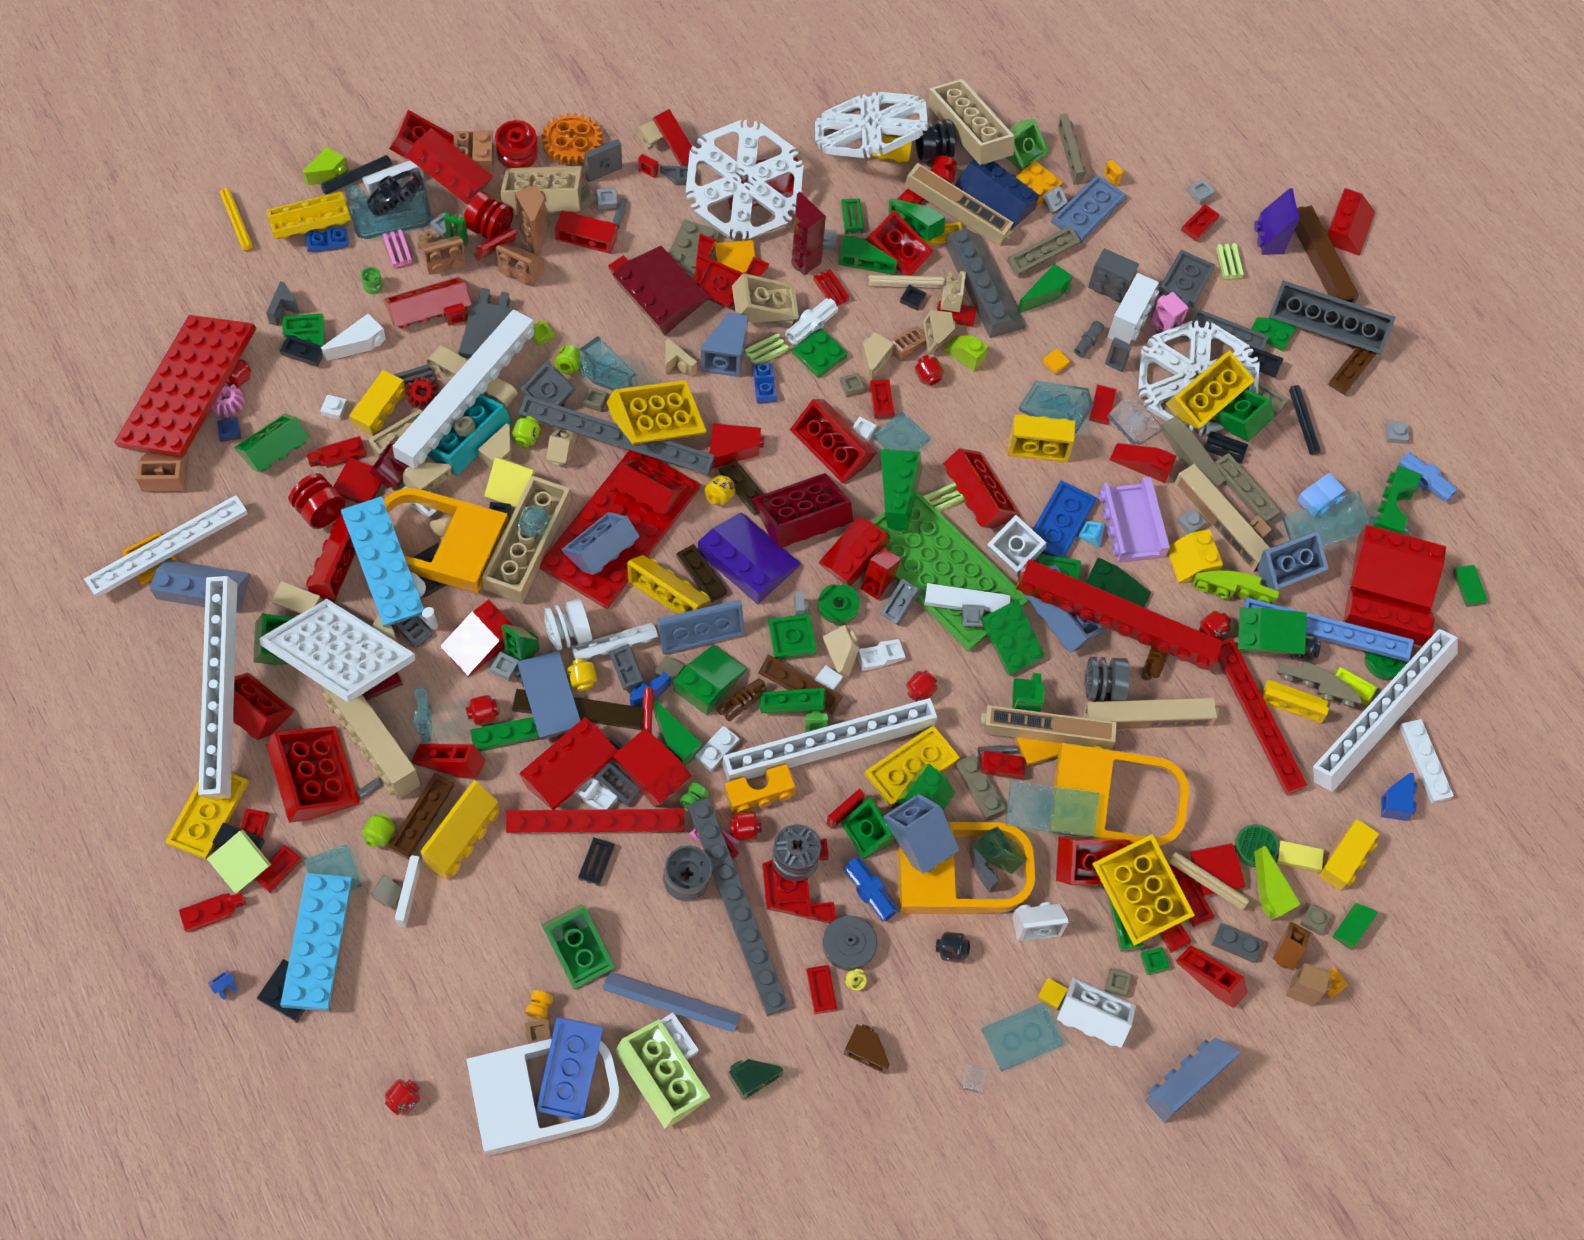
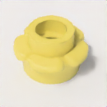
(858, 983)

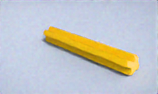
(236, 219)

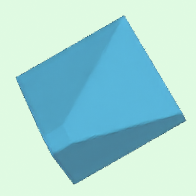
(1092, 533)

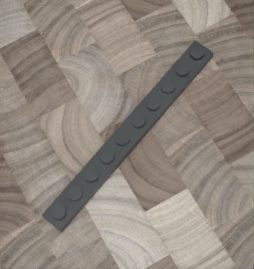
(612, 434)
(738, 908)

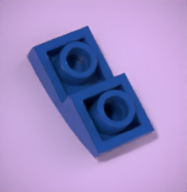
(331, 240)
(764, 383)
(659, 684)

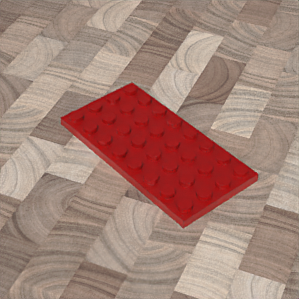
(185, 386)
(650, 526)

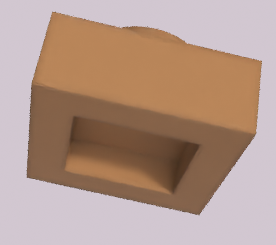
(1261, 526)
(537, 1031)

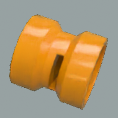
(539, 1005)

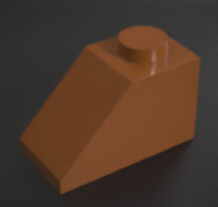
(1291, 946)

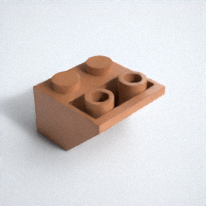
(477, 146)
(444, 255)
(519, 263)
(161, 472)

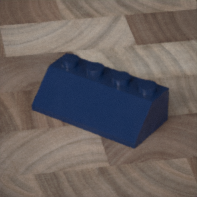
(998, 190)

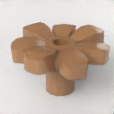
(428, 238)

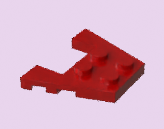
(718, 278)
(794, 897)

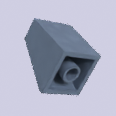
(726, 346)
(922, 833)

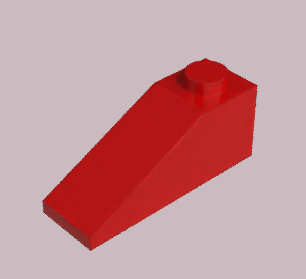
(1145, 460)
(452, 759)
(1214, 976)

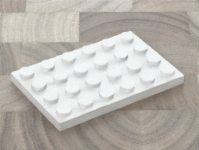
(337, 650)

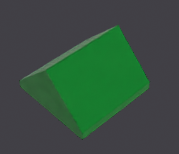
(868, 829)

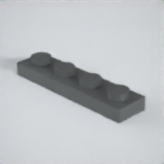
(1245, 334)

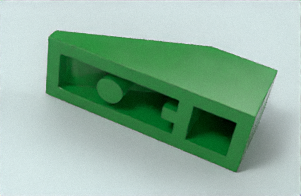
(922, 219)
(863, 255)
(1047, 288)
(519, 642)
(676, 736)

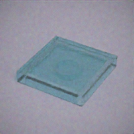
(901, 434)
(336, 863)

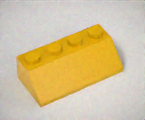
(1211, 390)
(664, 586)
(460, 831)

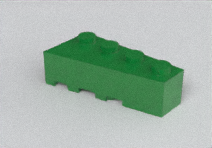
(900, 483)

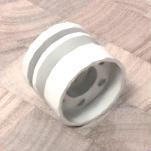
(568, 624)

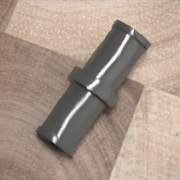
(1088, 339)

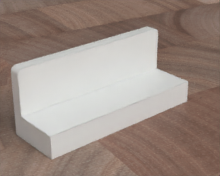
(372, 180)

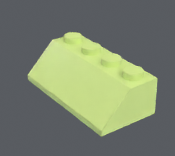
(661, 1073)

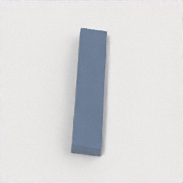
(671, 1002)

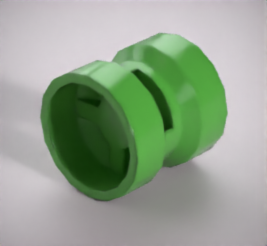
(371, 280)
(695, 793)

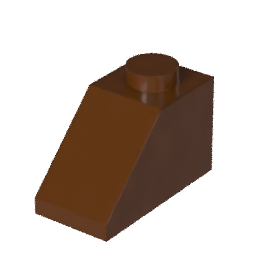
(867, 1048)

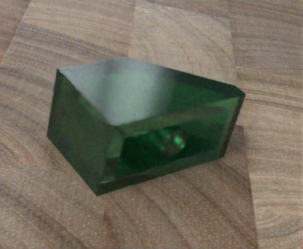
(1000, 851)
(752, 1076)

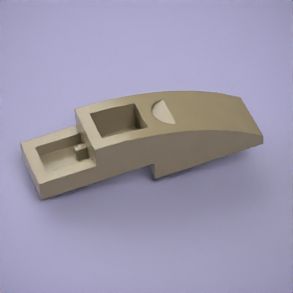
(1329, 686)

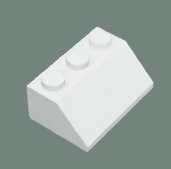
(1096, 1013)

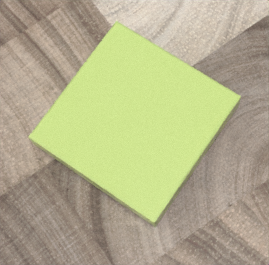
(239, 861)

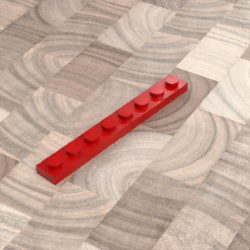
(1260, 718)
(594, 820)

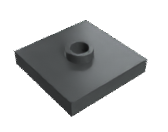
(603, 160)
(548, 385)

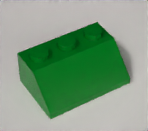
(272, 442)

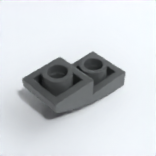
(986, 875)

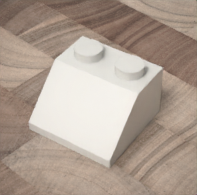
(1039, 922)

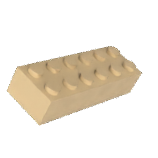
(972, 121)
(519, 556)
(375, 743)

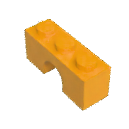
(744, 798)

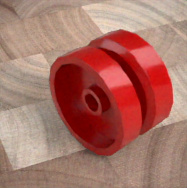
(516, 144)

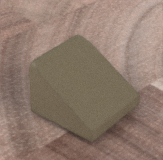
(386, 892)

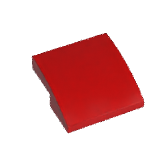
(489, 246)
(1221, 863)

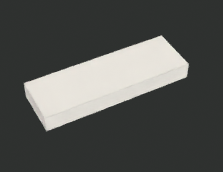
(408, 891)

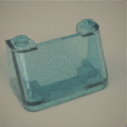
(407, 216)

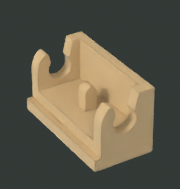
(649, 133)
(953, 292)
(295, 598)

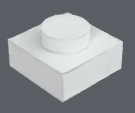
(333, 407)

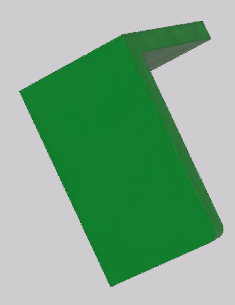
(1028, 693)

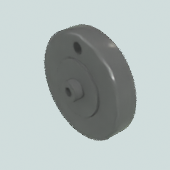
(849, 943)

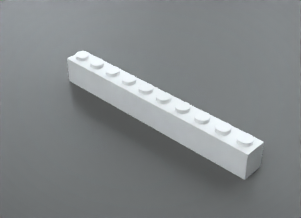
(463, 389)
(218, 688)
(1385, 710)
(830, 740)

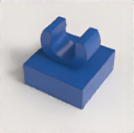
(221, 982)

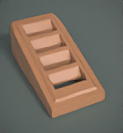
(902, 353)

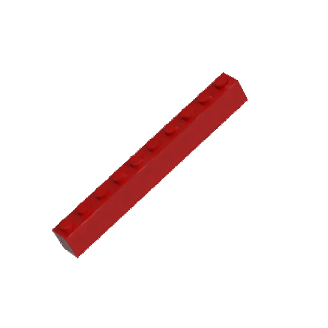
(1118, 615)

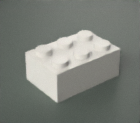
(1134, 309)

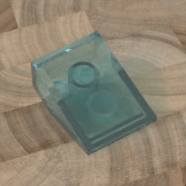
(605, 366)
(1058, 402)

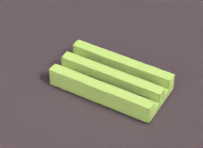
(1228, 249)
(764, 347)
(959, 499)

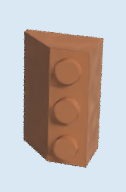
(532, 216)

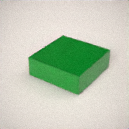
(1154, 961)

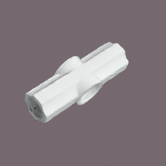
(811, 321)

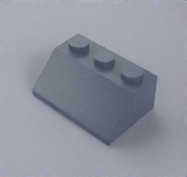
(601, 542)
(1292, 561)

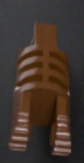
(1154, 664)
(742, 699)

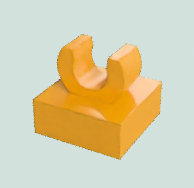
(1338, 983)

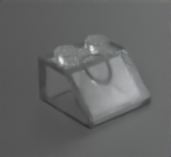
(1134, 422)

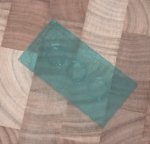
(1333, 519)
(1052, 809)

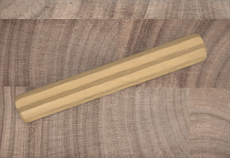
(906, 280)
(1208, 880)

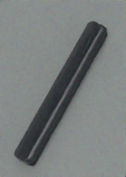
(356, 174)
(1304, 419)

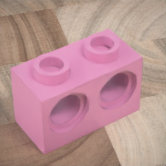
(1168, 312)

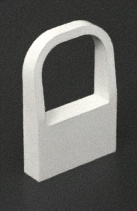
(507, 1104)

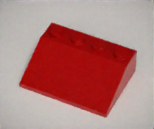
(1397, 566)
(311, 772)

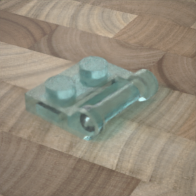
(423, 716)

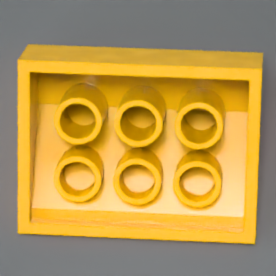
(656, 412)
(1143, 889)

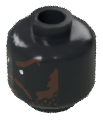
(1312, 649)
(953, 947)

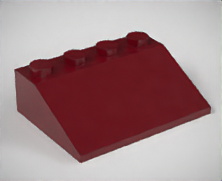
(660, 288)
(803, 510)

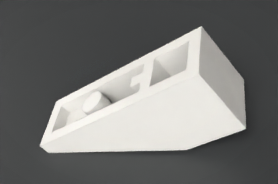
(356, 339)

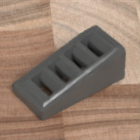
(403, 629)
(615, 773)

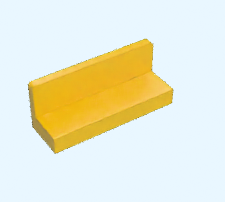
(1295, 701)

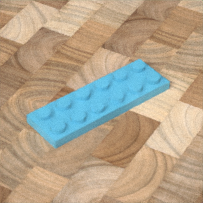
(382, 561)
(316, 942)

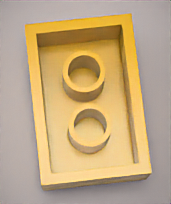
(1041, 438)

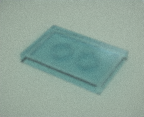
(1022, 1036)

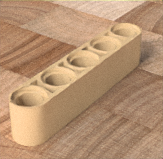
(449, 363)

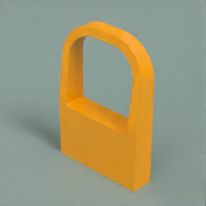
(466, 544)
(1091, 771)
(935, 890)

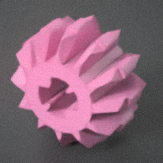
(228, 401)

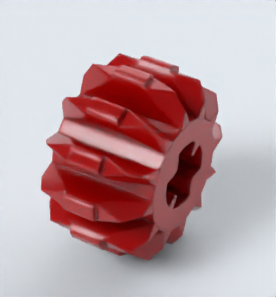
(427, 386)

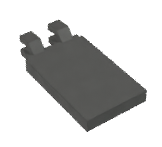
(1187, 277)
(483, 321)

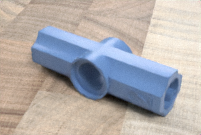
(1430, 477)

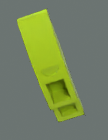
(1227, 583)

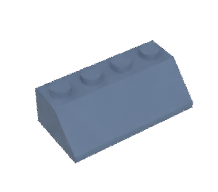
(187, 582)
(1068, 627)
(1190, 1078)

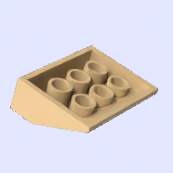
(560, 185)

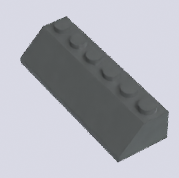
(984, 283)
(1332, 317)

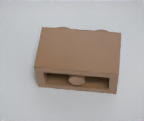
(1309, 984)

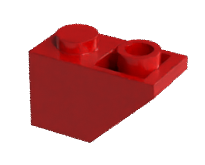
(880, 573)

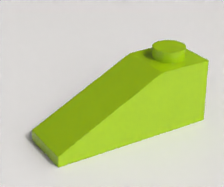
(1273, 888)

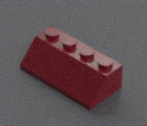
(808, 235)

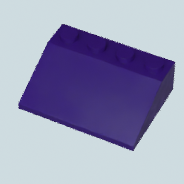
(747, 557)

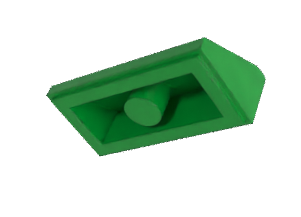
(1354, 925)

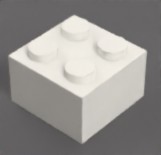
(1016, 545)

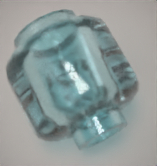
(533, 521)

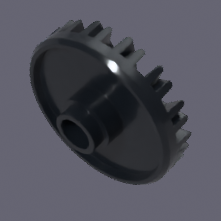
(392, 191)

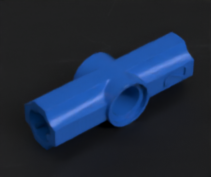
(870, 889)

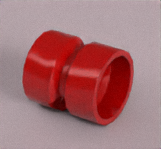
(944, 167)

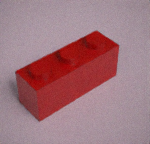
(586, 232)

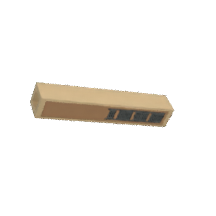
(959, 204)
(1222, 515)
(1155, 713)
(1048, 727)

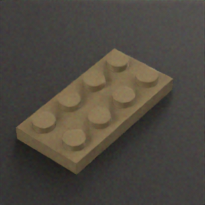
(686, 244)

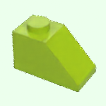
(324, 167)
(967, 350)

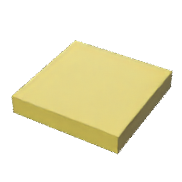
(507, 481)

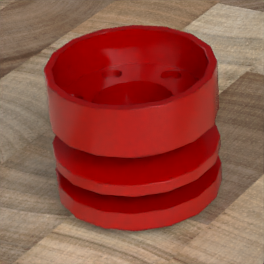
(487, 215)
(316, 500)

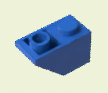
(1399, 799)

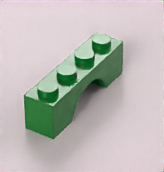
(1401, 487)

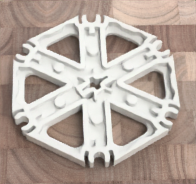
(857, 127)
(731, 183)
(1186, 369)

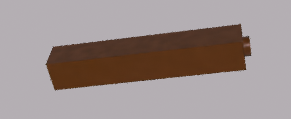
(1324, 256)

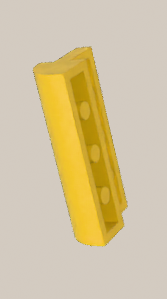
(308, 215)

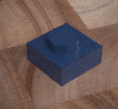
(229, 429)

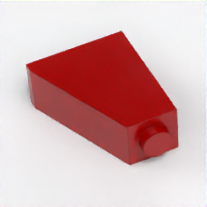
(734, 442)

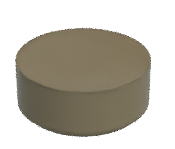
(464, 426)

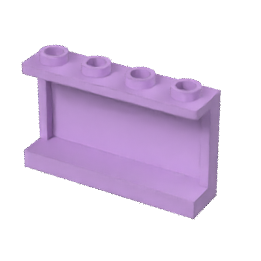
(1134, 521)

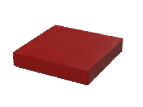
(357, 482)

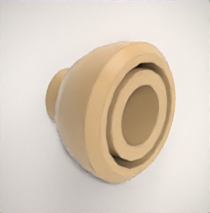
(440, 526)

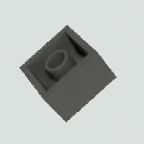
(1113, 275)

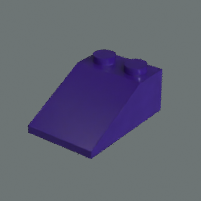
(1277, 224)

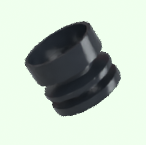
(936, 140)

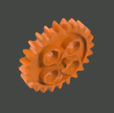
(571, 138)

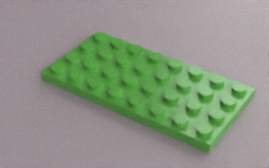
(940, 555)

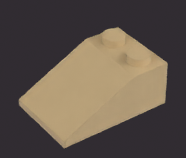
(764, 299)

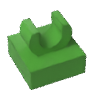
(815, 720)

